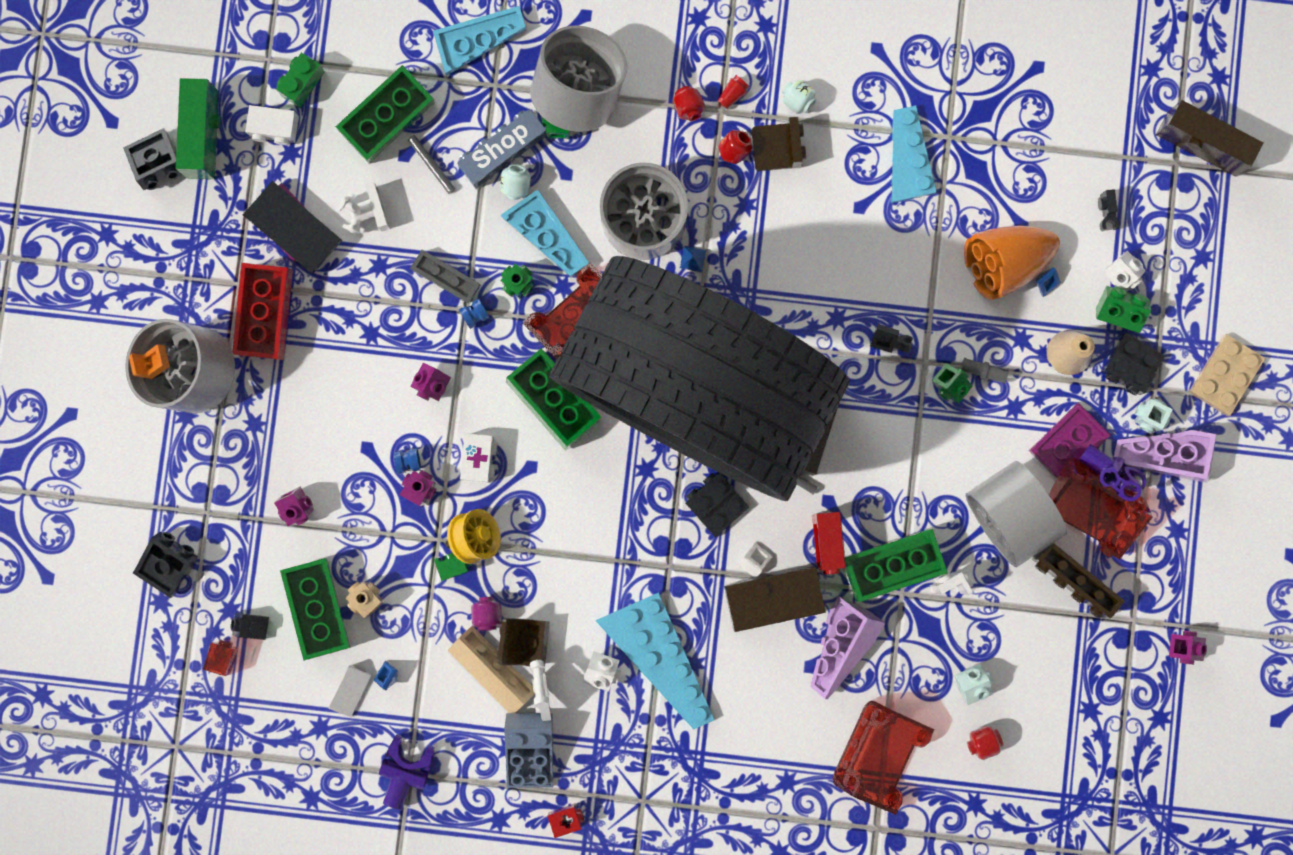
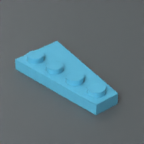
(475, 37)
(910, 161)
(543, 229)

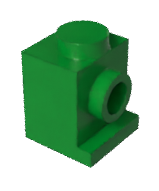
(451, 567)

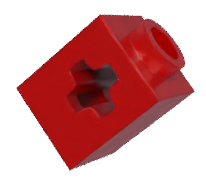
(561, 828)

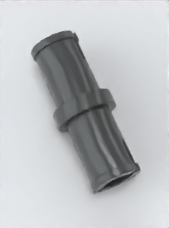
(984, 370)

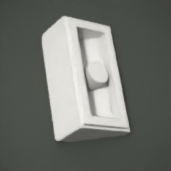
(350, 691)

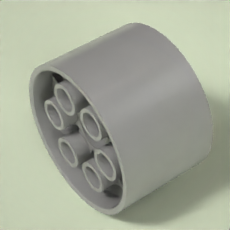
(585, 63)
(641, 177)
(196, 392)
(1016, 513)

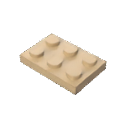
(1226, 375)

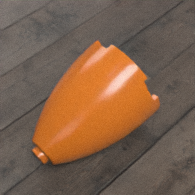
(1008, 257)

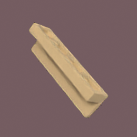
(481, 661)

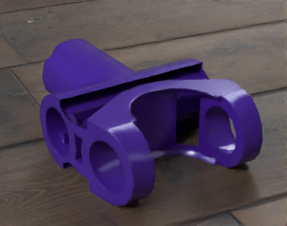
(1111, 469)
(403, 773)

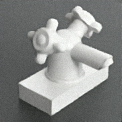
(365, 210)

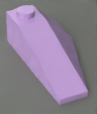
(1175, 454)
(847, 640)

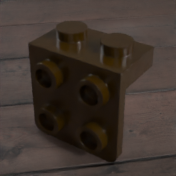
(778, 146)
(522, 641)

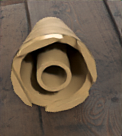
(1070, 352)

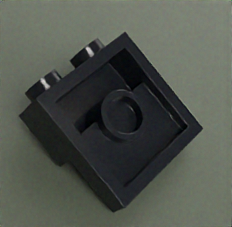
(152, 160)
(1132, 364)
(716, 504)
(165, 563)

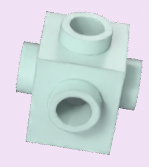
(1159, 412)
(974, 684)

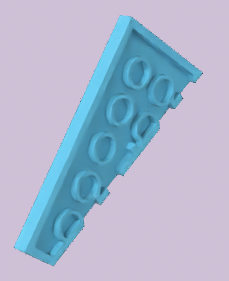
(653, 646)

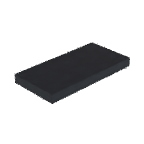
(292, 227)

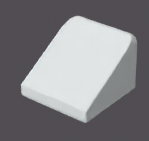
(755, 560)

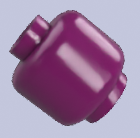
(486, 614)

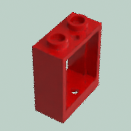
(828, 542)

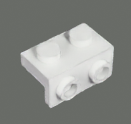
(950, 580)

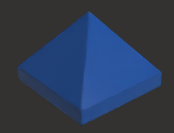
(693, 259)
(1048, 281)
(386, 676)

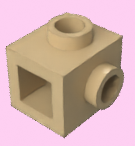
(371, 603)

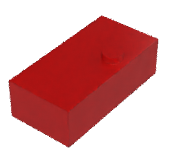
(262, 311)

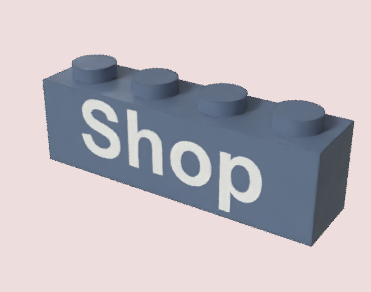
(502, 148)

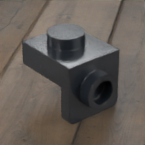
(249, 626)

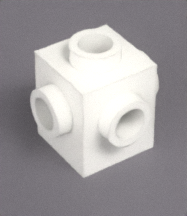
(1125, 271)
(602, 671)

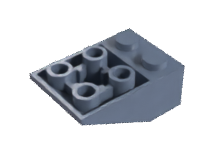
(528, 750)

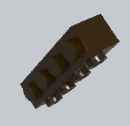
(1078, 580)

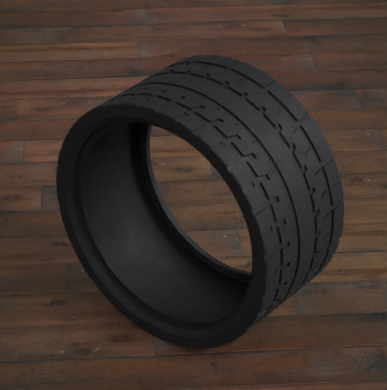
(701, 375)

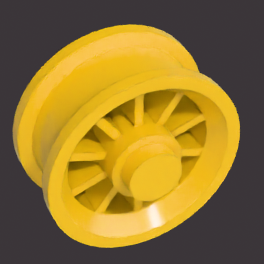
(473, 536)

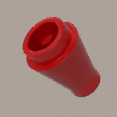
(733, 91)

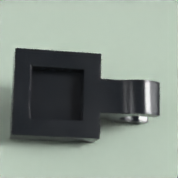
(1108, 205)
(888, 339)

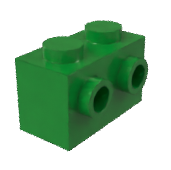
(300, 79)
(1123, 308)

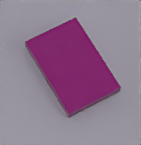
(1068, 439)

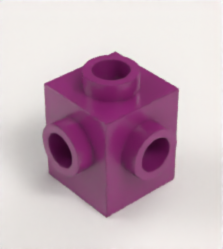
(430, 382)
(410, 487)
(294, 507)
(1188, 647)

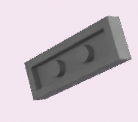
(445, 276)

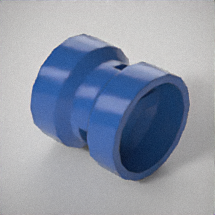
(474, 313)
(407, 460)

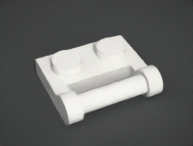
(541, 701)

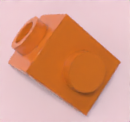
(150, 363)

